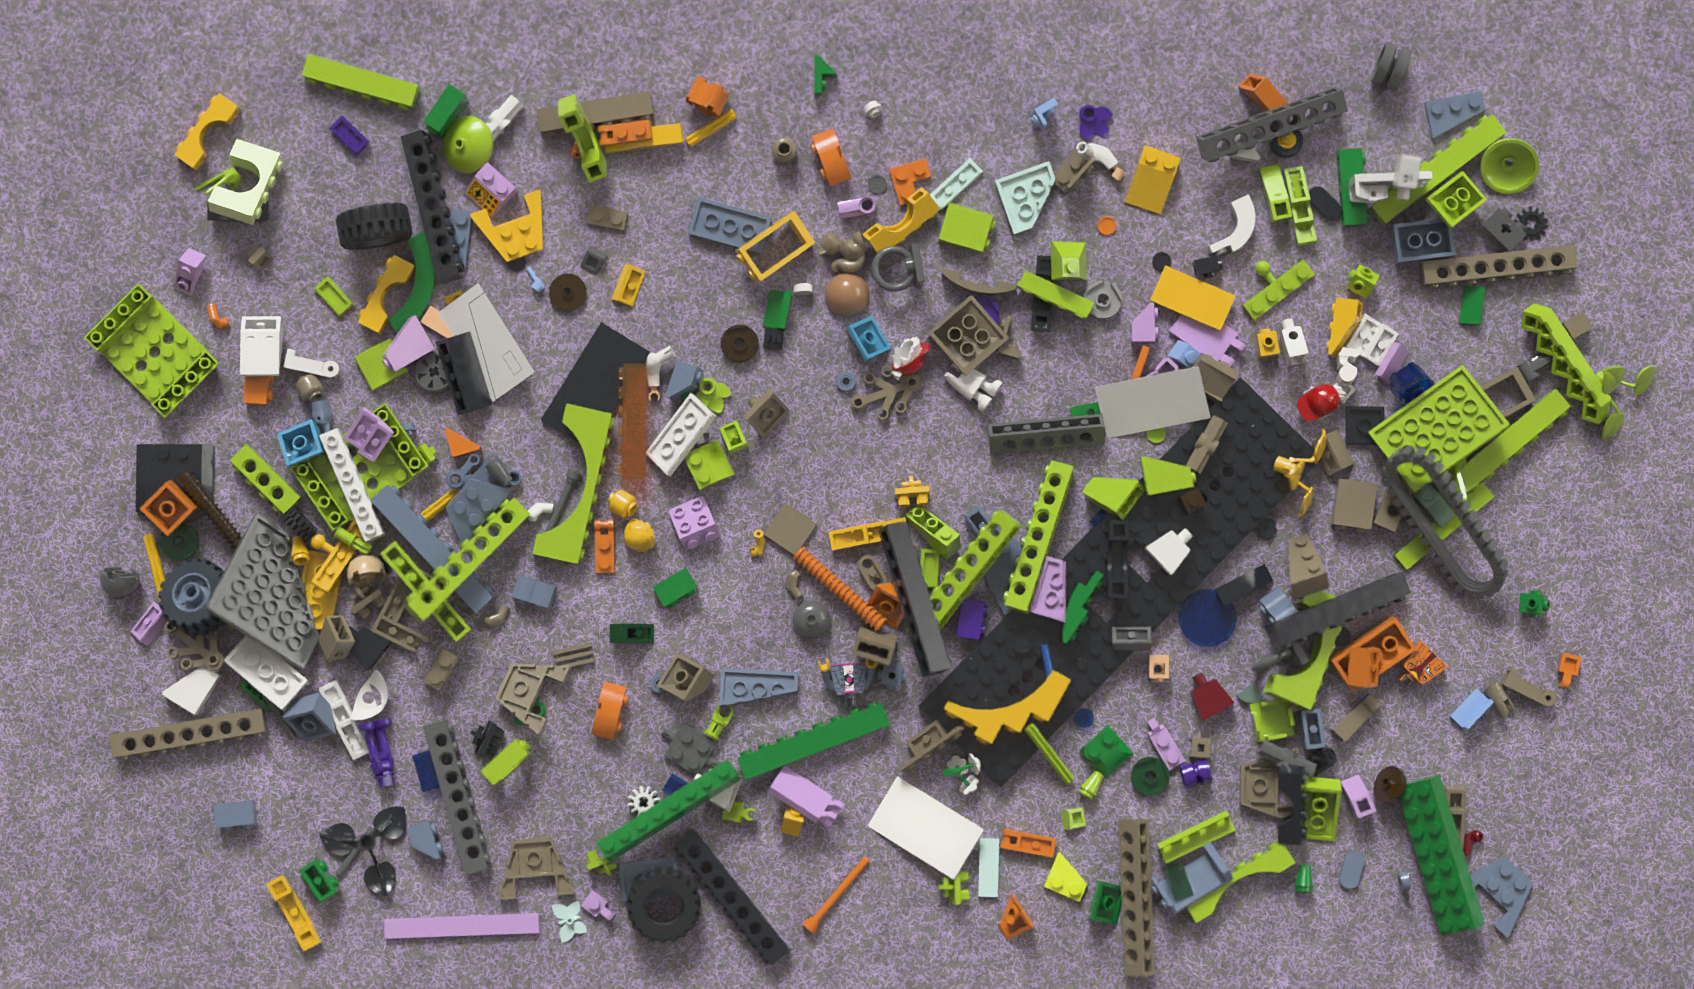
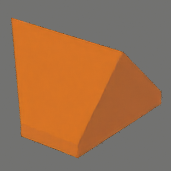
(1014, 919)

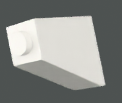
(194, 689)

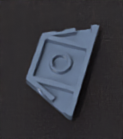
(474, 505)

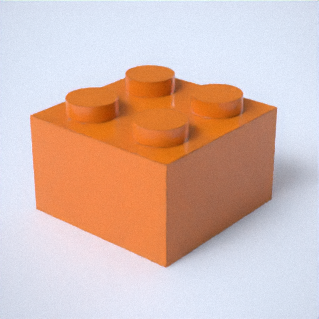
(169, 507)

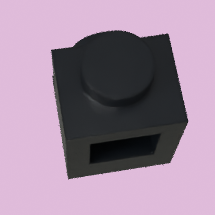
(1207, 267)

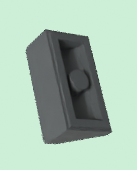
(1131, 638)

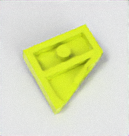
(1065, 879)

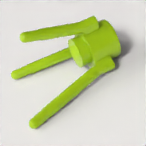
(229, 176)

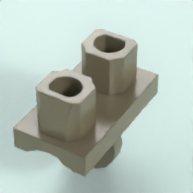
(374, 595)

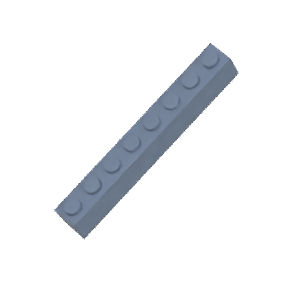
(428, 544)

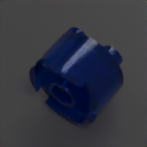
(1409, 383)

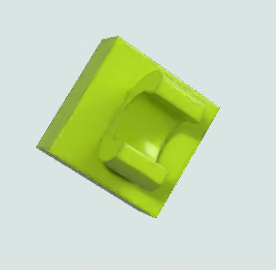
(427, 453)

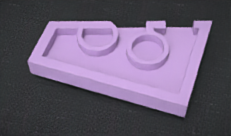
(1050, 591)

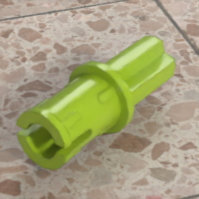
(353, 541)

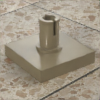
(765, 412)

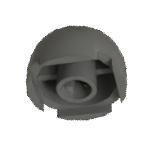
(119, 582)
(811, 619)

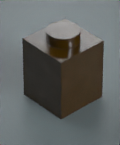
(1192, 501)

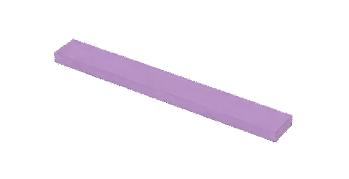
(461, 925)

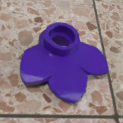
(1096, 124)

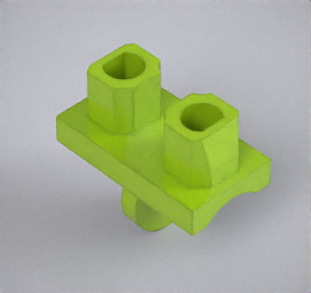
(594, 861)
(952, 888)

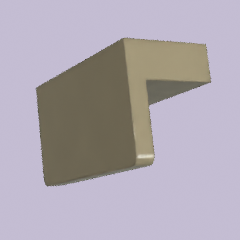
(1335, 454)

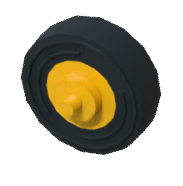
(1287, 146)

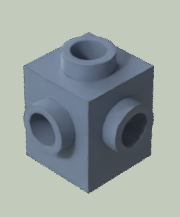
(899, 675)

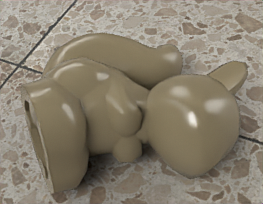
(851, 249)

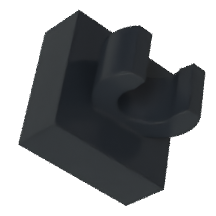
(773, 339)

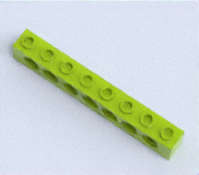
(1065, 474)
(516, 515)
(973, 574)

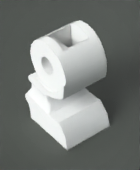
(1347, 371)

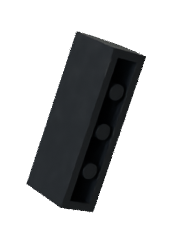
(463, 373)

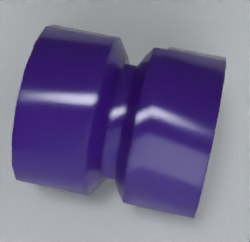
(1195, 773)

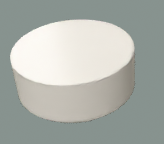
(803, 289)

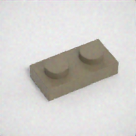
(607, 217)

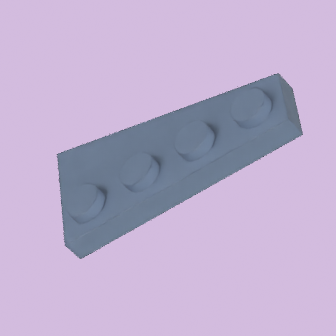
(751, 685)

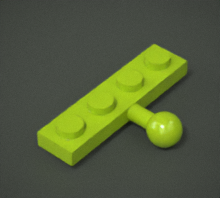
(1277, 288)

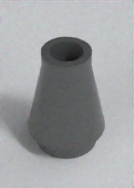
(498, 470)

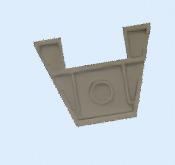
(522, 688)
(1260, 787)
(534, 859)

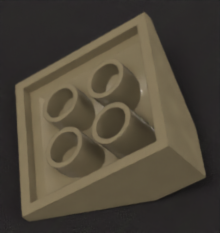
(967, 335)

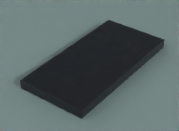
(595, 376)

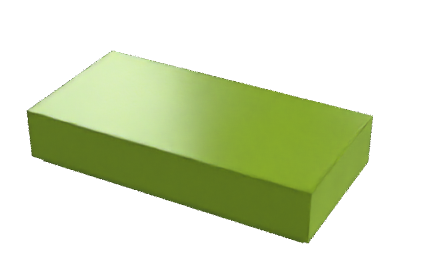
(333, 296)
(930, 567)

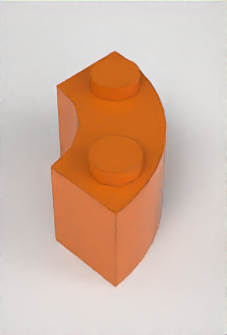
(831, 157)
(609, 709)

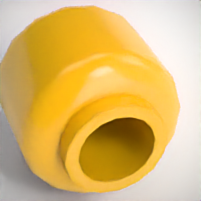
(622, 504)

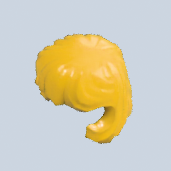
(639, 536)

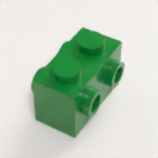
(319, 880)

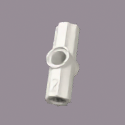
(503, 116)

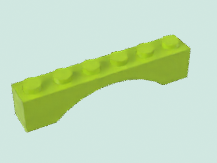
(1272, 860)

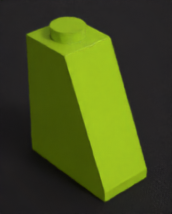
(1165, 476)
(1113, 494)

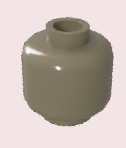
(787, 144)
(309, 388)

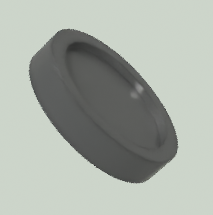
(877, 184)

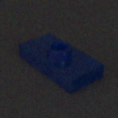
(426, 771)

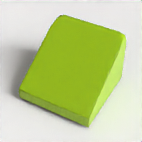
(1073, 818)

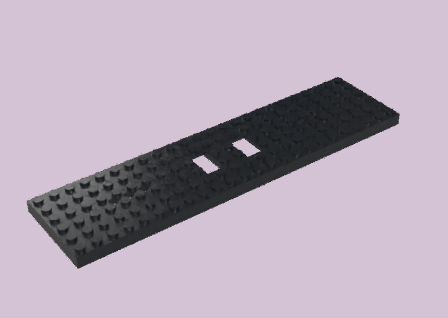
(983, 677)

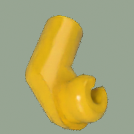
(760, 541)

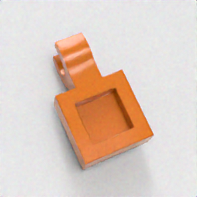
(1569, 667)

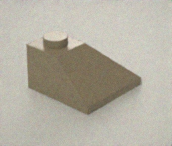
(685, 678)

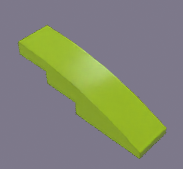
(1300, 206)

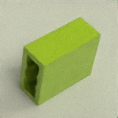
(966, 228)

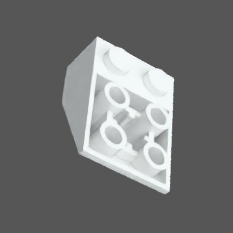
(261, 346)

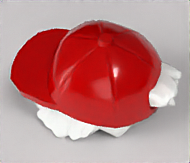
(909, 357)
(1319, 401)

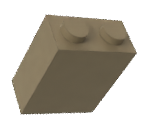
(1353, 505)
(874, 645)

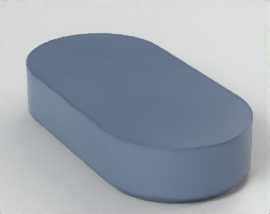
(1351, 869)

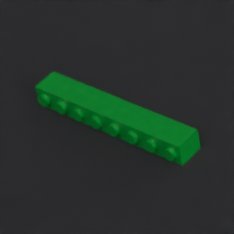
(813, 741)
(668, 810)

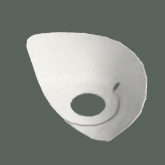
(363, 710)

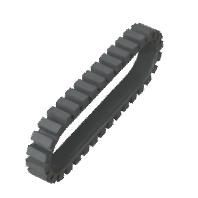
(1461, 511)

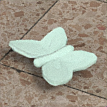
(570, 919)

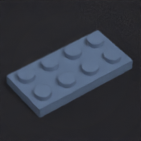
(728, 224)

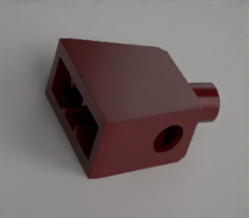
(1209, 697)

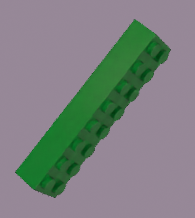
(1441, 856)

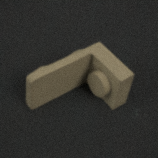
(1010, 351)

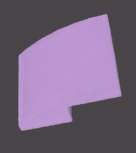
(369, 434)

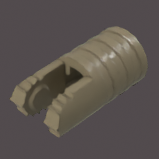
(1500, 699)

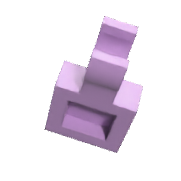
(597, 904)

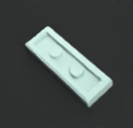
(956, 183)
(988, 867)

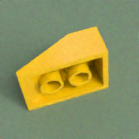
(1152, 179)

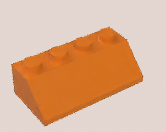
(1387, 636)

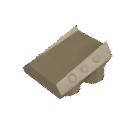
(1216, 376)

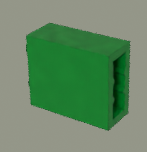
(445, 111)

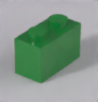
(675, 587)

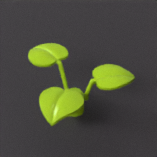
(1610, 378)

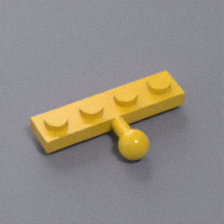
(336, 561)

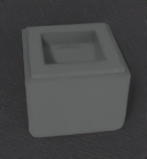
(593, 260)

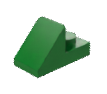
(821, 69)

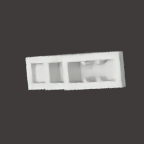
(345, 725)

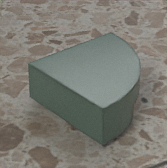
(1250, 695)

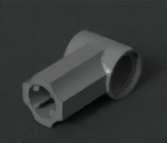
(1533, 367)

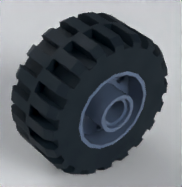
(187, 594)

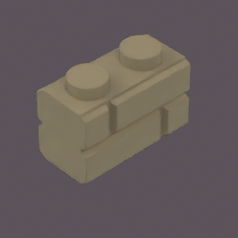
(441, 669)

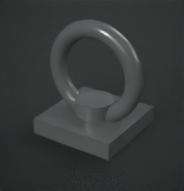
(913, 267)
(1292, 653)

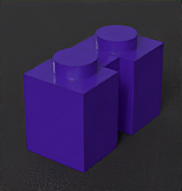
(971, 618)

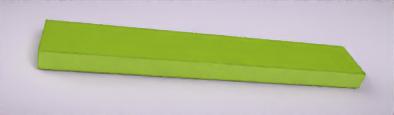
(1415, 550)

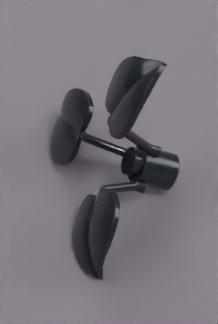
(390, 823)

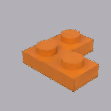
(905, 175)

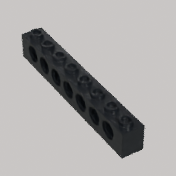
(411, 144)
(779, 947)

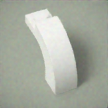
(1245, 222)

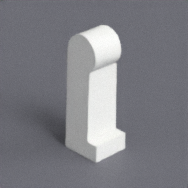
(324, 369)

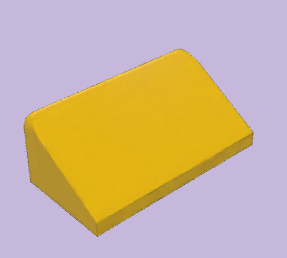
(628, 285)

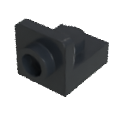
(1323, 758)

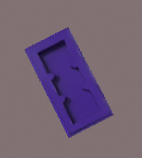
(349, 135)

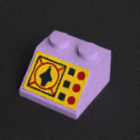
(490, 190)

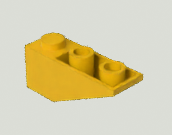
(1345, 321)

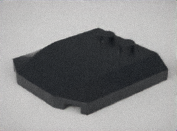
(168, 462)

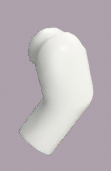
(537, 509)

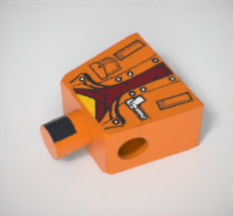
(1421, 665)

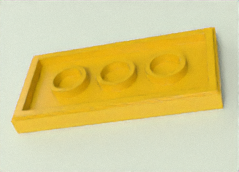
(1192, 298)
(321, 603)

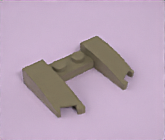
(387, 621)

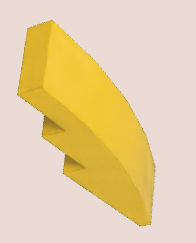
(662, 136)
(859, 534)

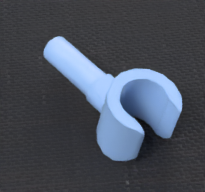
(538, 285)

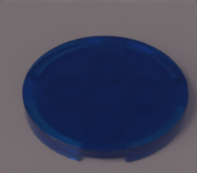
(1205, 619)

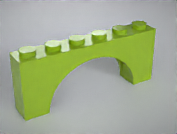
(1302, 686)

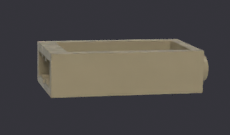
(1521, 386)

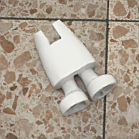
(969, 385)

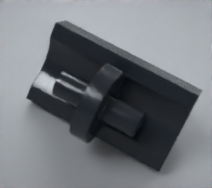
(483, 746)

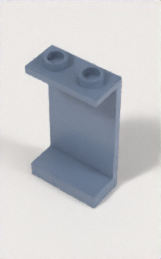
(1204, 875)

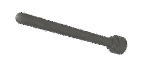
(572, 478)

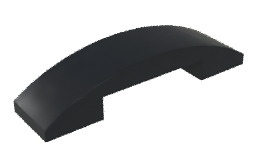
(1040, 309)

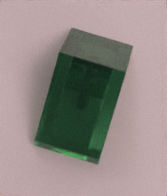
(1178, 881)

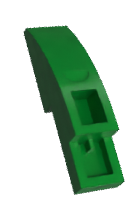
(1075, 614)

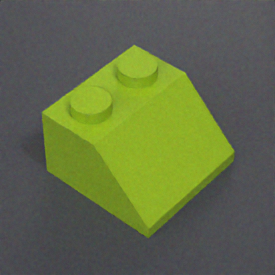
(709, 465)

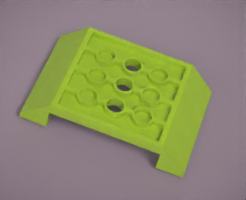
(129, 335)
(395, 465)

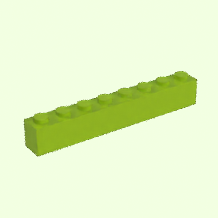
(1442, 165)
(1513, 439)

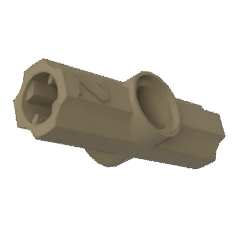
(1206, 444)

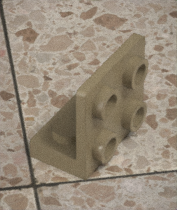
(1071, 172)

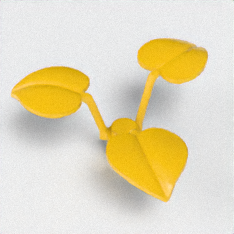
(1294, 471)

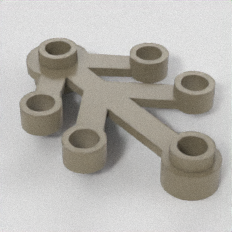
(889, 391)
(196, 647)

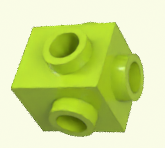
(1362, 280)

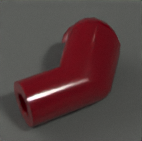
(1470, 839)

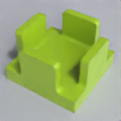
(1271, 720)

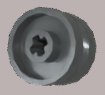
(1393, 67)

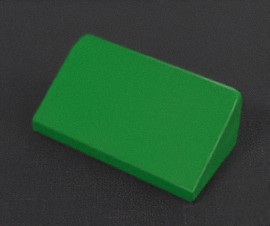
(1472, 305)

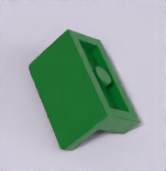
(777, 309)

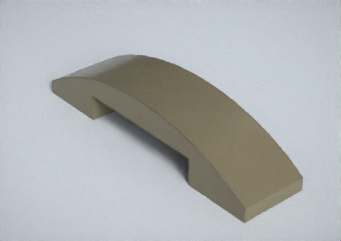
(954, 276)

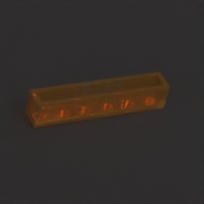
(633, 421)

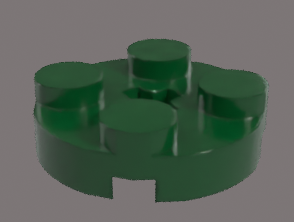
(179, 552)
(1155, 766)

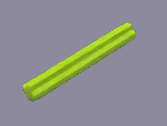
(1049, 753)

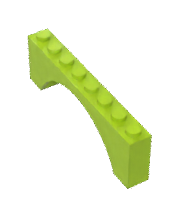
(567, 538)

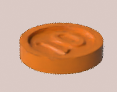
(1106, 225)

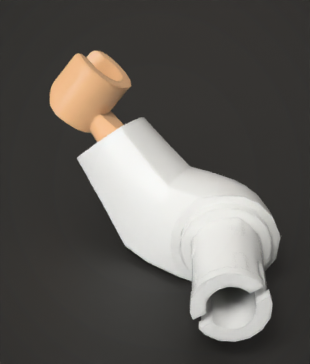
(1100, 154)
(653, 368)

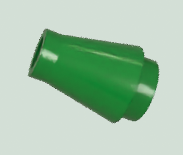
(1304, 879)

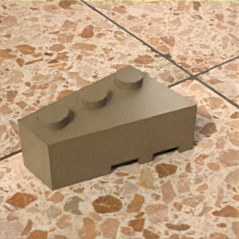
(1306, 568)

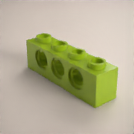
(240, 463)

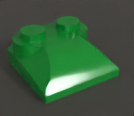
(1106, 751)

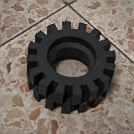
(299, 524)

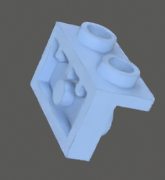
(1043, 112)

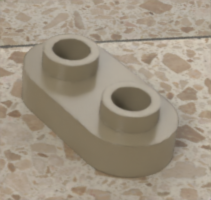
(871, 573)

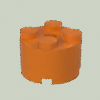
(707, 97)

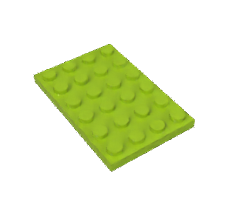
(1445, 420)

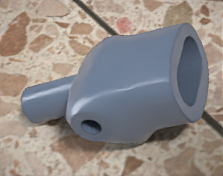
(322, 414)

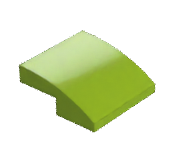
(373, 368)

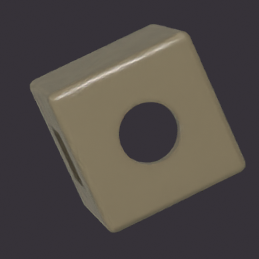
(1194, 747)

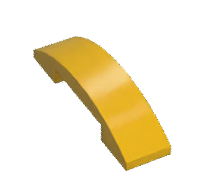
(294, 912)

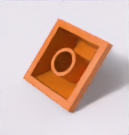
(887, 603)

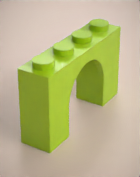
(575, 121)

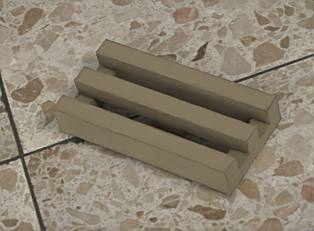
(590, 652)

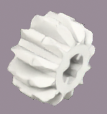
(637, 801)

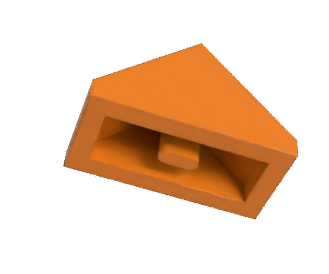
(459, 445)

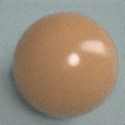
(847, 295)

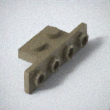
(927, 741)

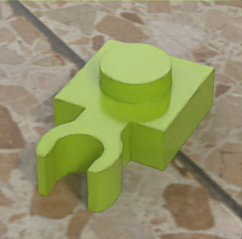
(738, 812)

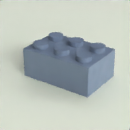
(1421, 241)

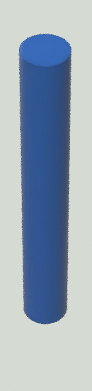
(1046, 659)

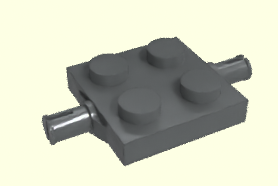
(690, 748)

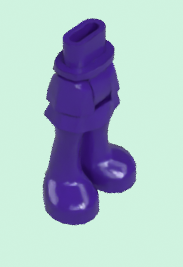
(380, 762)

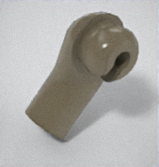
(791, 583)
(497, 619)

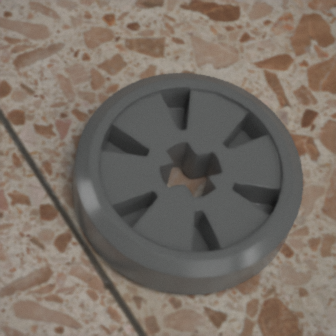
(423, 376)

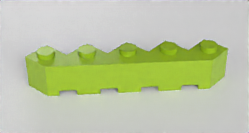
(1567, 362)

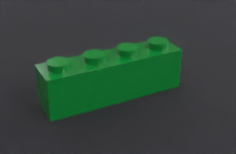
(1348, 164)

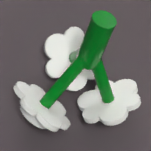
(958, 767)

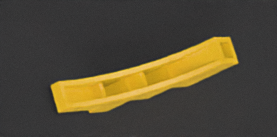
(988, 722)

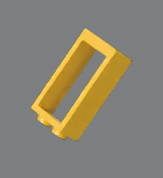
(799, 229)

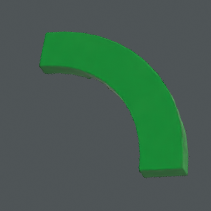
(423, 283)

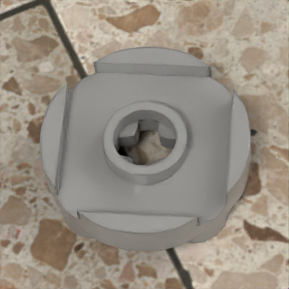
(1105, 289)

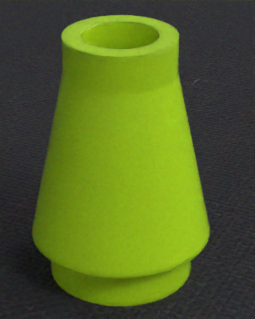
(1091, 786)

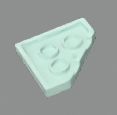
(1025, 195)

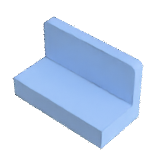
(1471, 709)

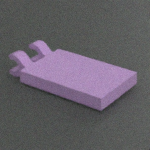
(1207, 339)
(805, 797)

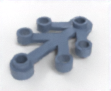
(479, 474)

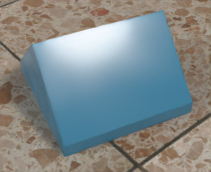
(868, 338)

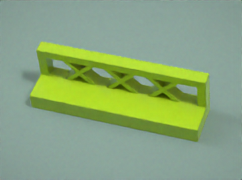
(1055, 295)
(1196, 837)

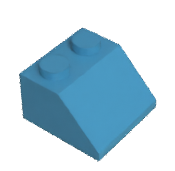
(301, 442)

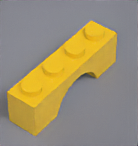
(192, 150)
(920, 208)
(397, 272)

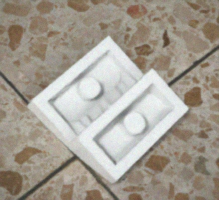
(1372, 339)

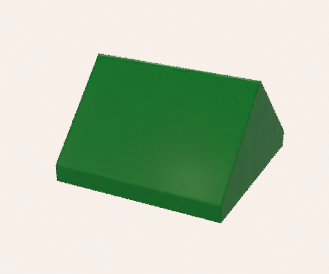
(1106, 902)

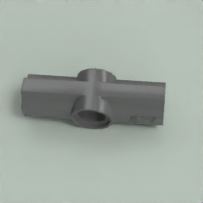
(1284, 756)

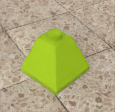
(1068, 261)

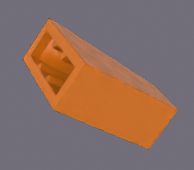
(1262, 92)

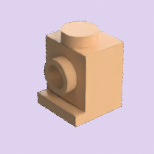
(1163, 661)

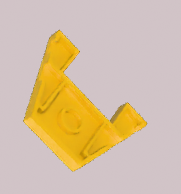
(517, 236)

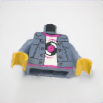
(848, 678)

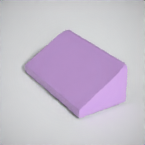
(1392, 361)
(149, 624)

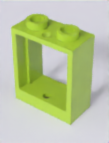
(506, 761)

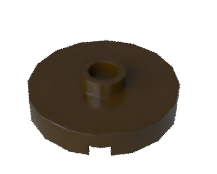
(567, 302)
(737, 333)
(1389, 784)

